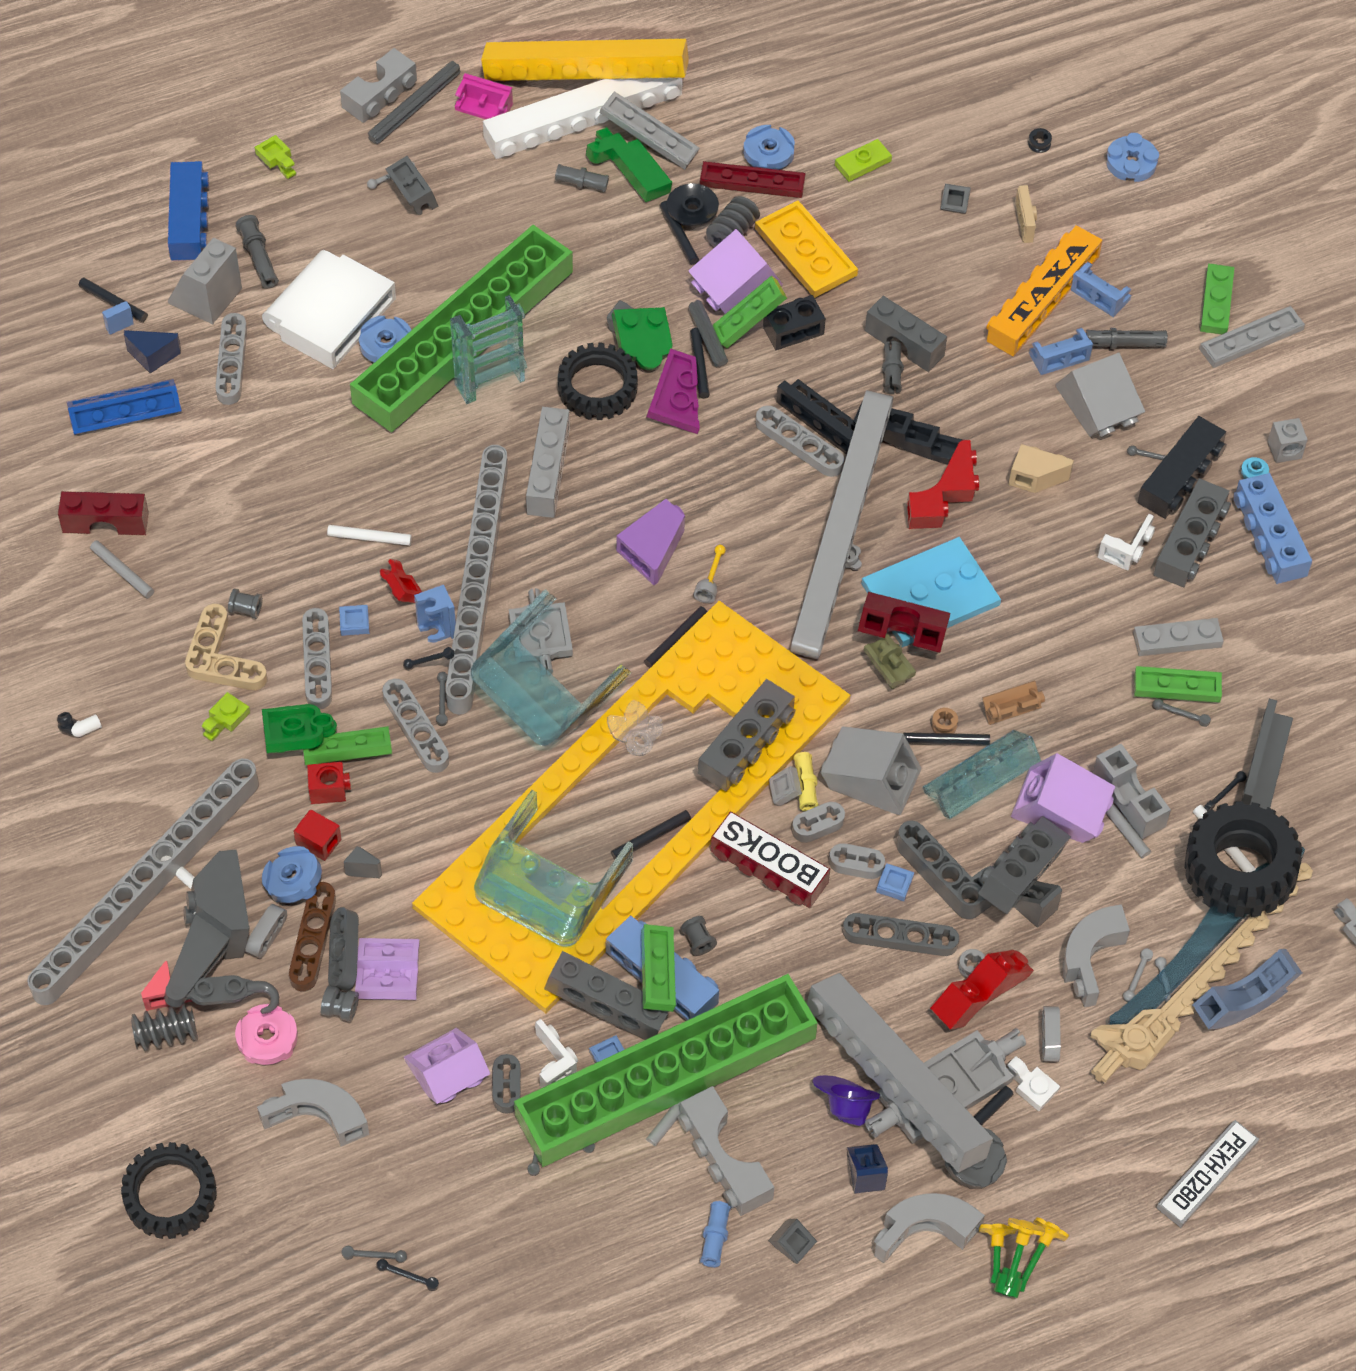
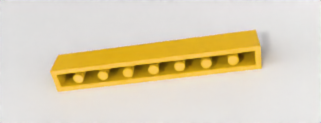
(585, 59)

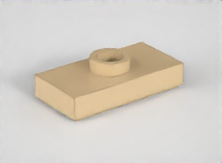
(1026, 214)

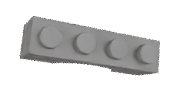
(744, 1182)

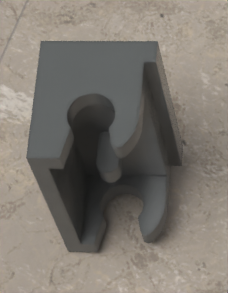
(411, 184)

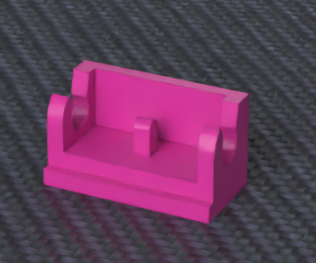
(483, 97)

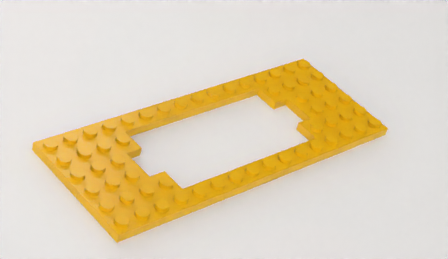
(714, 660)

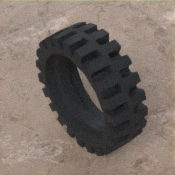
(593, 405)
(160, 1157)

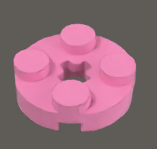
(266, 1051)

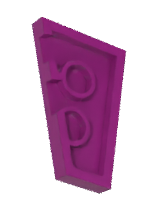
(676, 393)

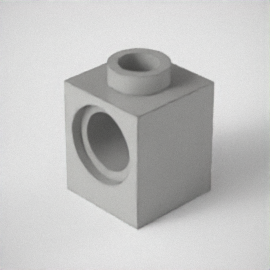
(1287, 440)

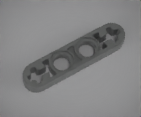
(901, 929)

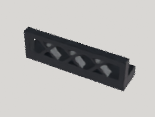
(813, 414)

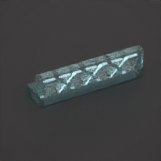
(983, 772)

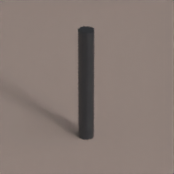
(680, 235)
(110, 298)
(697, 347)
(675, 636)
(947, 738)
(655, 832)
(994, 1105)

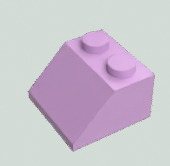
(447, 1065)

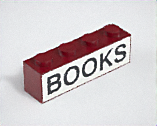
(770, 860)

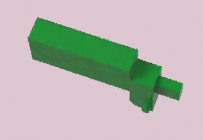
(632, 161)

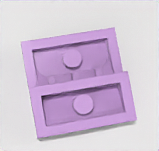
(387, 968)

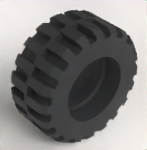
(1250, 828)

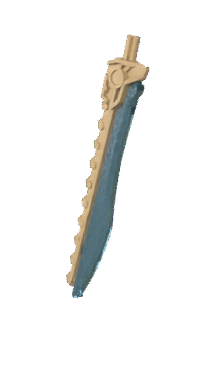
(1138, 1039)

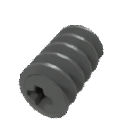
(738, 215)
(164, 1027)

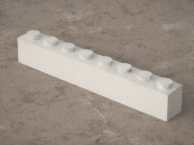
(570, 112)

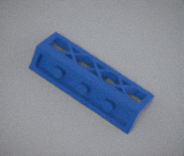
(123, 406)

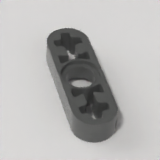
(343, 963)

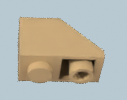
(1039, 469)

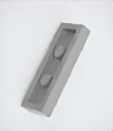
(1178, 637)

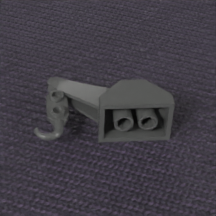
(216, 931)

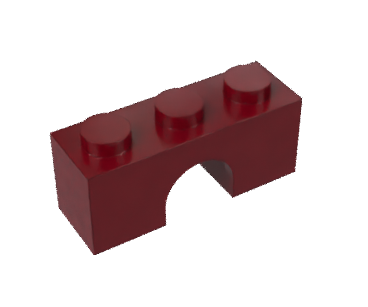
(123, 510)
(890, 614)

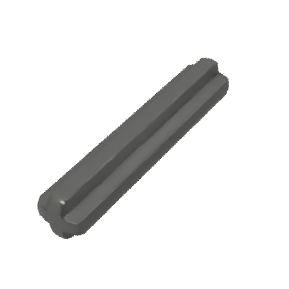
(708, 333)

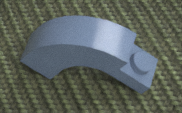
(1238, 1001)

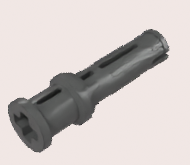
(254, 242)

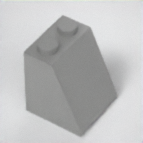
(209, 282)
(1102, 396)
(872, 767)

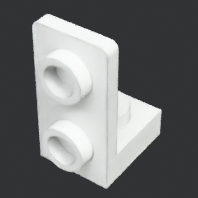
(1123, 554)
(565, 1056)

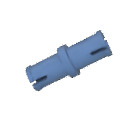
(715, 1234)

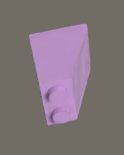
(730, 272)
(1066, 797)

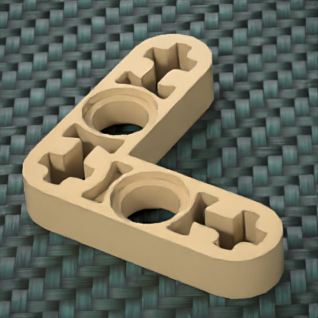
(214, 661)

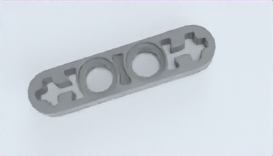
(229, 358)
(802, 438)
(316, 658)
(415, 725)

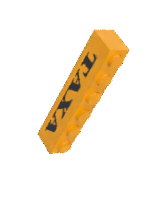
(1043, 291)

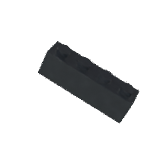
(1182, 467)

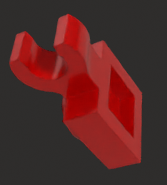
(402, 585)

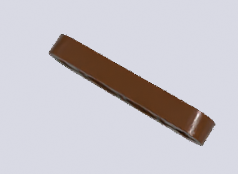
(312, 936)

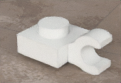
(1034, 1086)

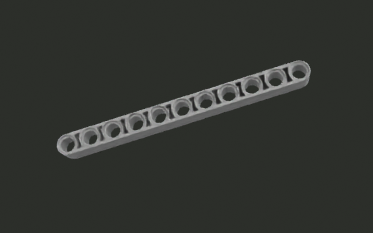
(489, 494)
(841, 525)
(143, 892)

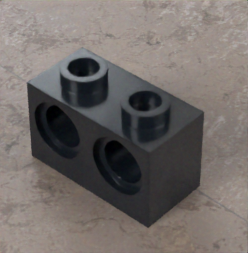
(794, 322)

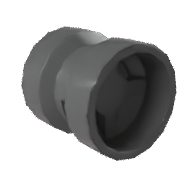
(339, 1003)

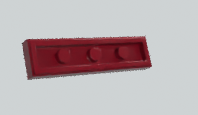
(752, 179)

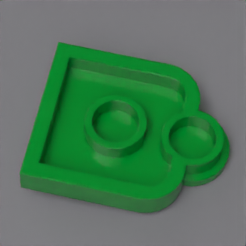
(643, 335)
(296, 727)

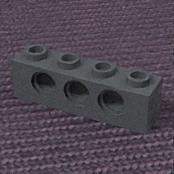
(1171, 562)
(767, 700)
(1023, 864)
(603, 996)

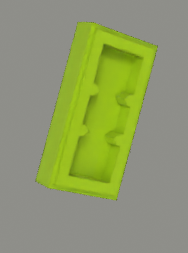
(863, 160)

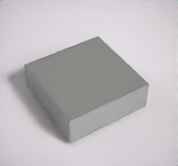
(785, 786)

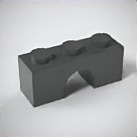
(923, 342)

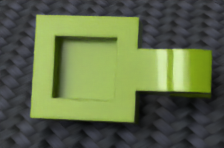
(274, 153)
(225, 714)

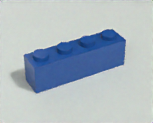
(187, 210)

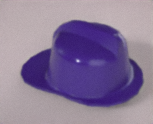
(846, 1099)

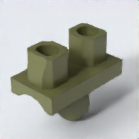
(890, 661)

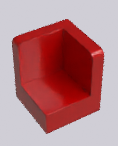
(317, 834)

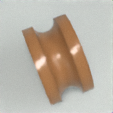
(944, 713)

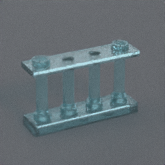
(465, 349)

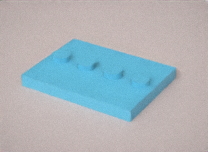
(938, 579)

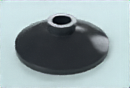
(692, 204)

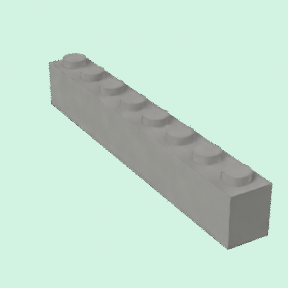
(899, 1073)

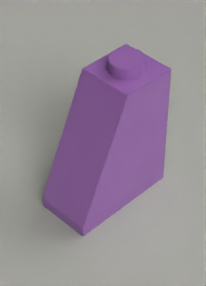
(652, 540)

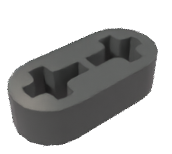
(500, 1083)

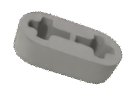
(819, 823)
(857, 861)
(266, 931)
(1051, 1033)

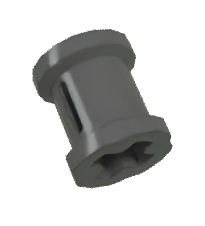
(245, 603)
(698, 935)

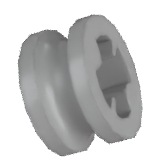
(973, 955)

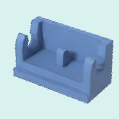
(1099, 291)
(1062, 353)
(435, 611)

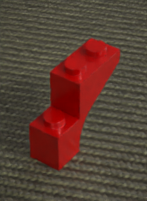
(957, 484)
(990, 979)

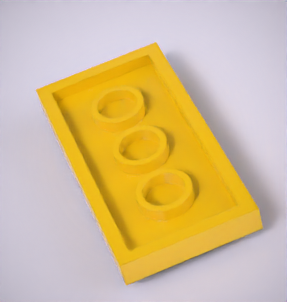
(806, 248)

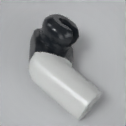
(76, 727)

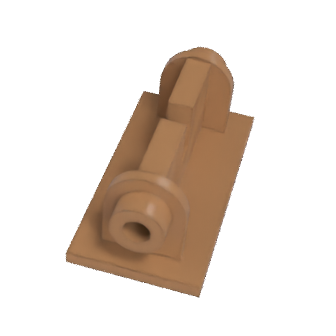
(1012, 702)

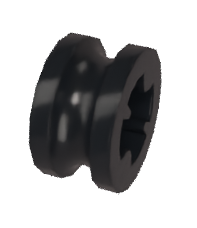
(1040, 133)

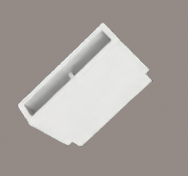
(329, 306)

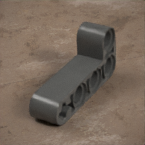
(917, 844)

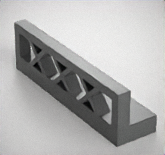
(1267, 757)

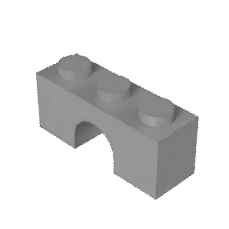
(366, 98)
(1142, 808)

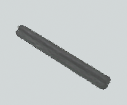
(414, 102)

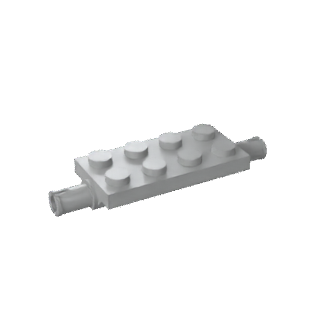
(968, 1069)

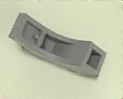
(1094, 932)
(320, 1100)
(928, 1212)

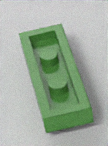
(1217, 299)
(749, 311)
(1178, 684)
(350, 746)
(658, 967)

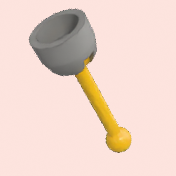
(708, 584)

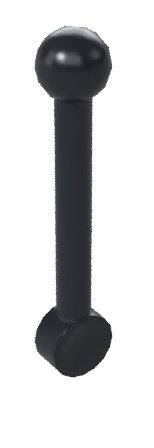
(448, 653)
(1239, 777)
(431, 1283)

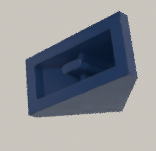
(152, 348)
(867, 1168)

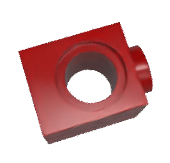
(322, 773)

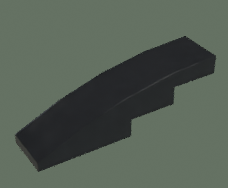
(917, 437)

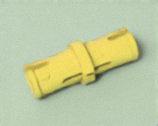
(807, 780)

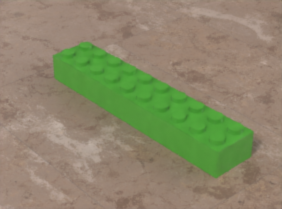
(424, 357)
(665, 1070)

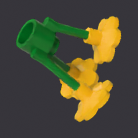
(1009, 1280)

